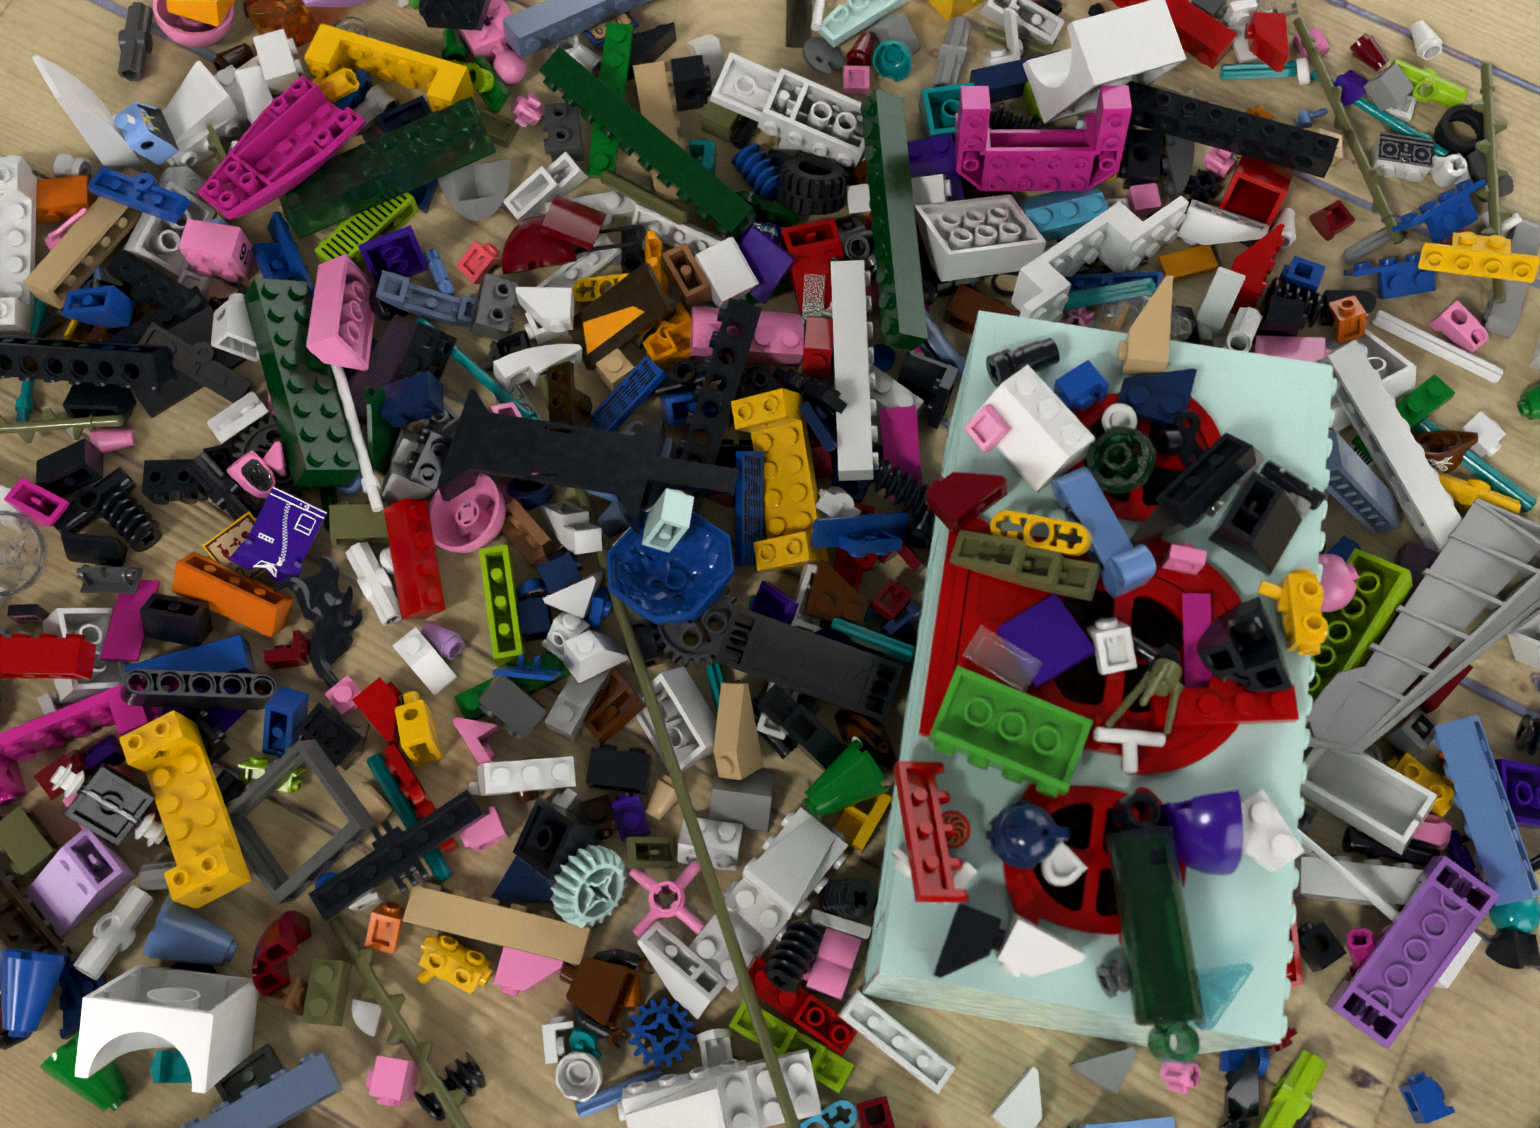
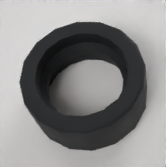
(1447, 140)

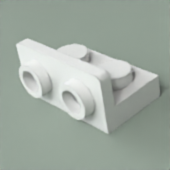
(237, 418)

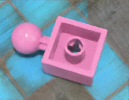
(492, 44)

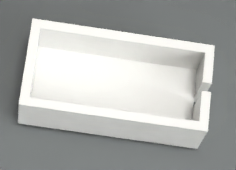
(1367, 795)

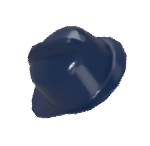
(531, 493)

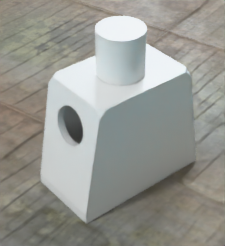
(233, 329)

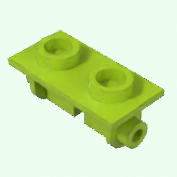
(256, 767)

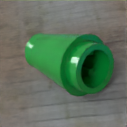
(453, 46)

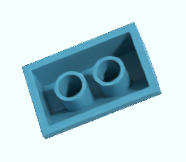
(1063, 212)

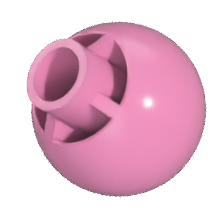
(1337, 582)

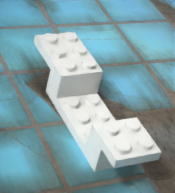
(1113, 237)

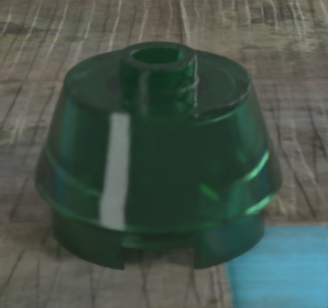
(1121, 460)

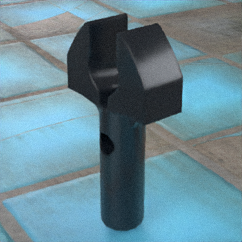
(1152, 654)

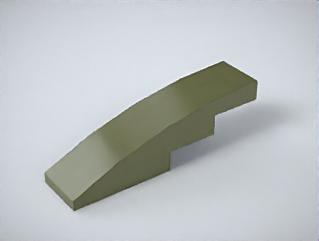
(1025, 565)

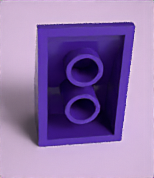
(935, 157)
(394, 253)
(1522, 790)

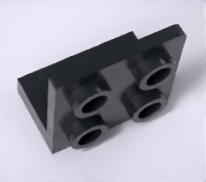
(930, 382)

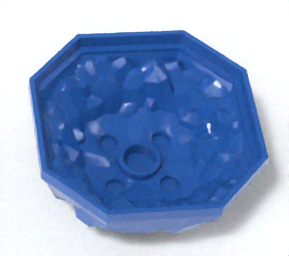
(672, 584)

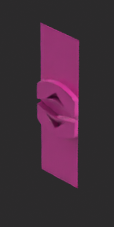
(1195, 622)

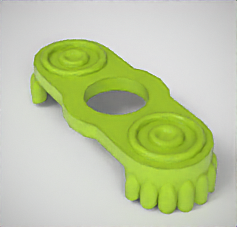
(484, 78)

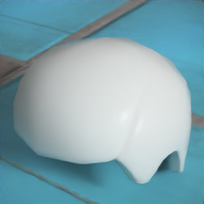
(579, 1076)

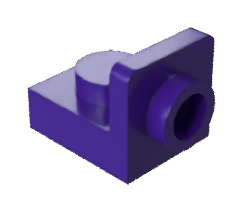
(105, 751)
(630, 816)

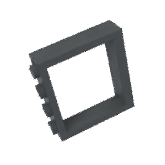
(256, 852)

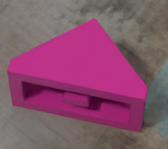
(36, 503)

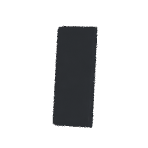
(1207, 479)

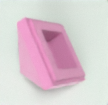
(276, 459)

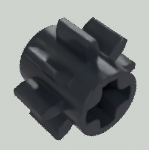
(1202, 186)

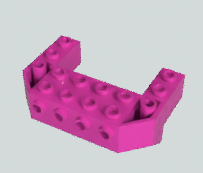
(1040, 156)

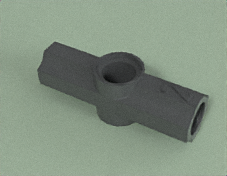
(135, 41)

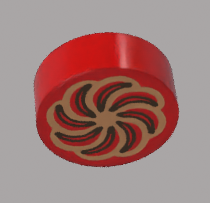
(962, 828)

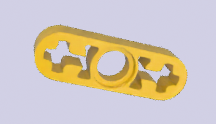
(595, 283)
(1066, 528)

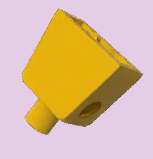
(418, 730)

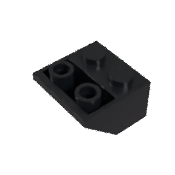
(1257, 523)

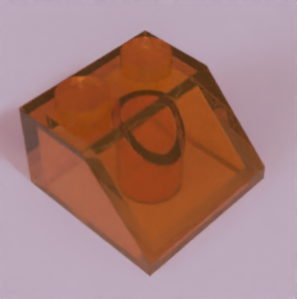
(284, 14)

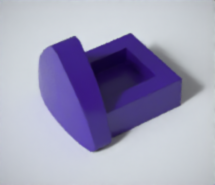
(1352, 87)

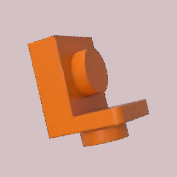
(1349, 319)
(385, 927)

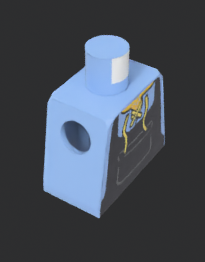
(147, 132)

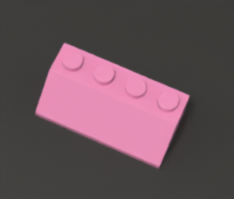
(341, 315)
(775, 340)

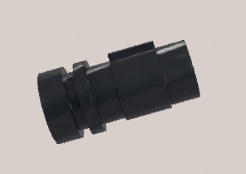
(1008, 362)

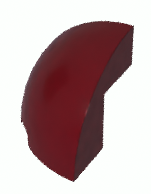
(531, 249)
(274, 947)

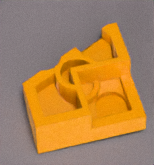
(653, 256)
(671, 340)

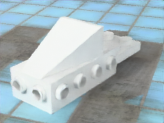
(202, 102)
(794, 109)
(773, 890)
(721, 1096)

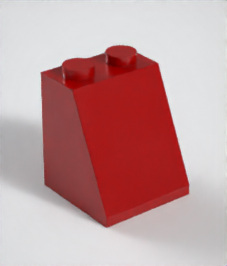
(1257, 190)

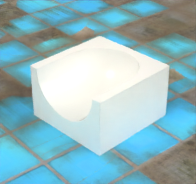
(1105, 51)
(162, 1007)

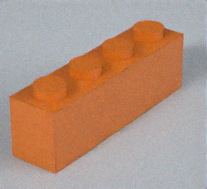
(62, 198)
(232, 594)

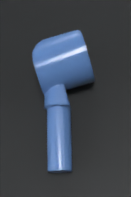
(1304, 117)

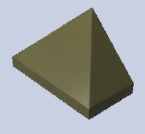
(652, 852)

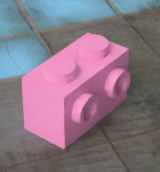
(392, 1080)

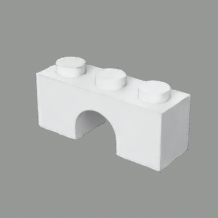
(526, 775)

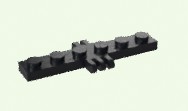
(396, 855)

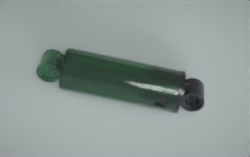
(1154, 928)

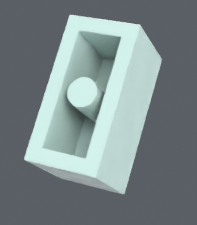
(668, 520)

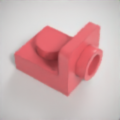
(479, 261)

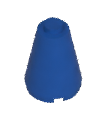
(26, 987)

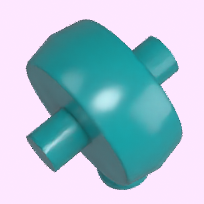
(584, 1041)

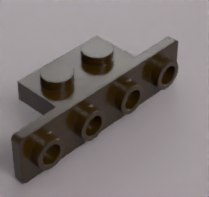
(565, 401)
(21, 924)

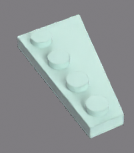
(853, 17)

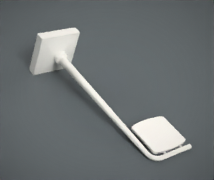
(1462, 956)

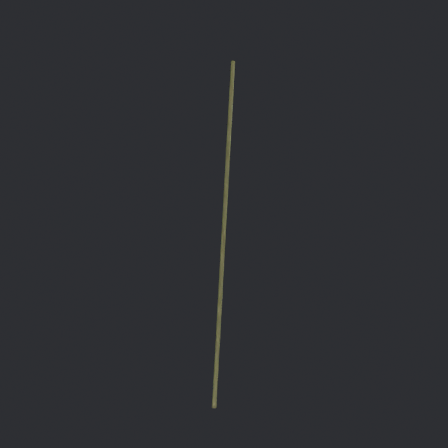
(693, 827)

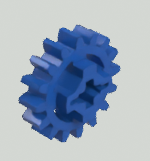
(659, 1048)

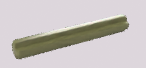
(644, 197)

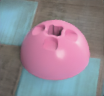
(189, 31)
(470, 518)

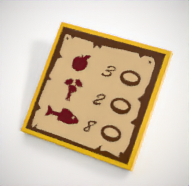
(228, 540)

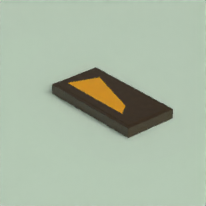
(620, 315)

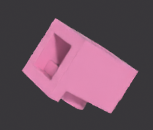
(485, 832)

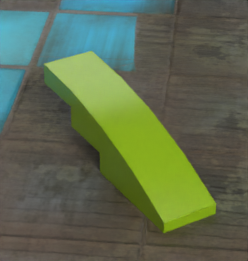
(826, 1066)

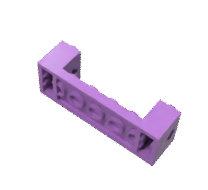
(1414, 951)

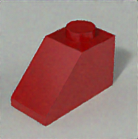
(1268, 38)
(818, 347)
(379, 706)

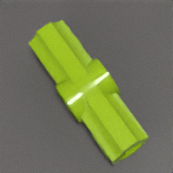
(1441, 90)
(1292, 1093)

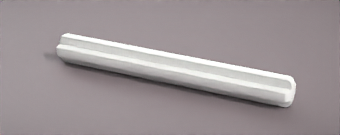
(1438, 346)

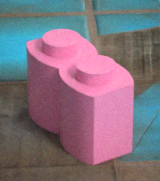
(833, 964)

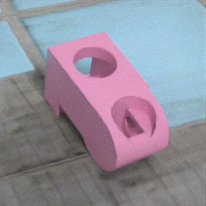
(1460, 327)

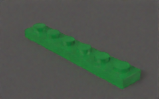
(614, 75)

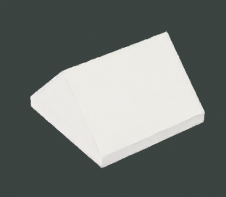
(726, 271)

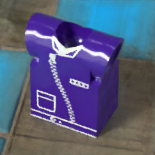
(280, 536)

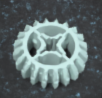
(586, 904)

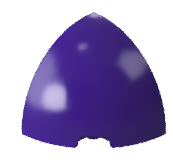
(1207, 831)

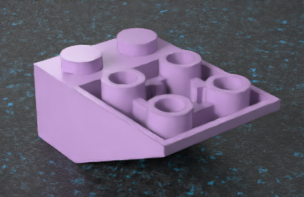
(78, 880)

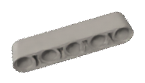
(1503, 317)

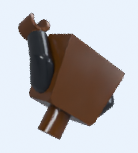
(602, 989)

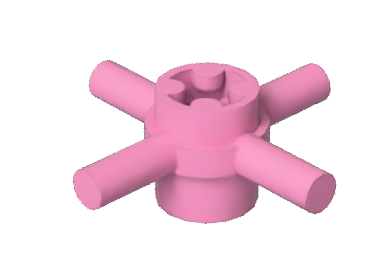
(676, 909)

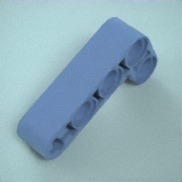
(1120, 563)

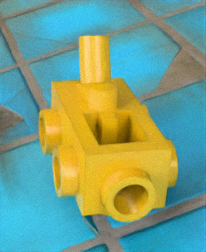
(1300, 602)
(1430, 780)
(454, 963)

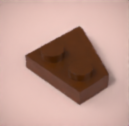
(834, 598)
(613, 708)

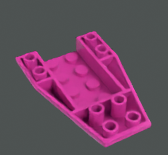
(280, 150)

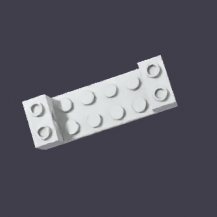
(17, 247)

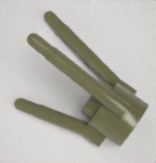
(1160, 681)

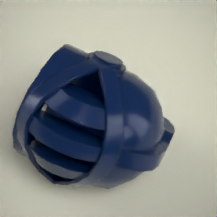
(1024, 834)

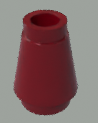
(861, 51)
(1369, 52)

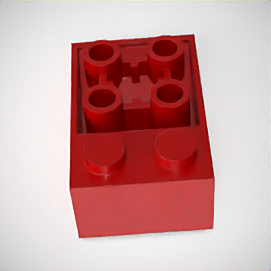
(813, 248)
(1256, 265)

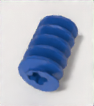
(758, 171)

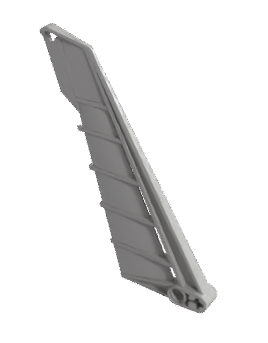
(1461, 582)

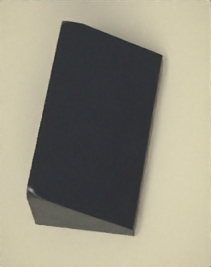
(94, 549)

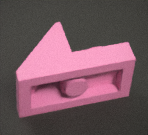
(475, 734)

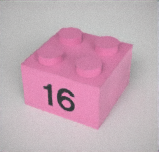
(217, 250)

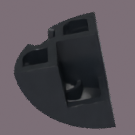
(1245, 649)

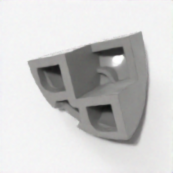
(477, 188)
(396, 481)

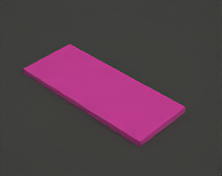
(901, 440)
(125, 630)

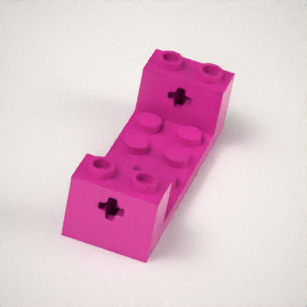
(62, 725)

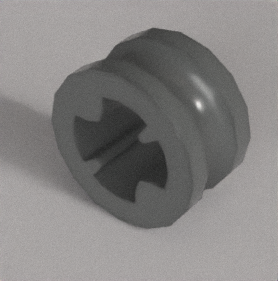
(1112, 978)

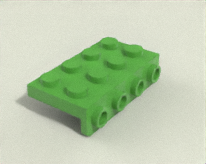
(1009, 732)

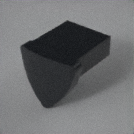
(1515, 950)

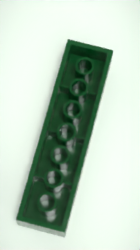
(300, 386)

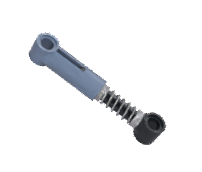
(937, 345)

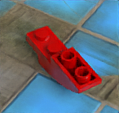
(803, 1010)

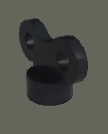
(1181, 440)

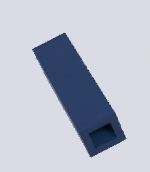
(1004, 80)

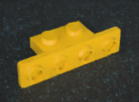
(1479, 257)

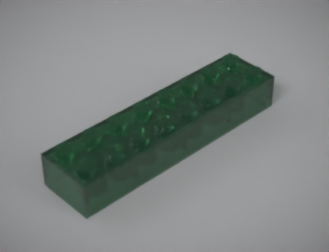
(388, 167)

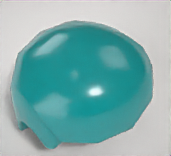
(892, 59)
(1516, 916)

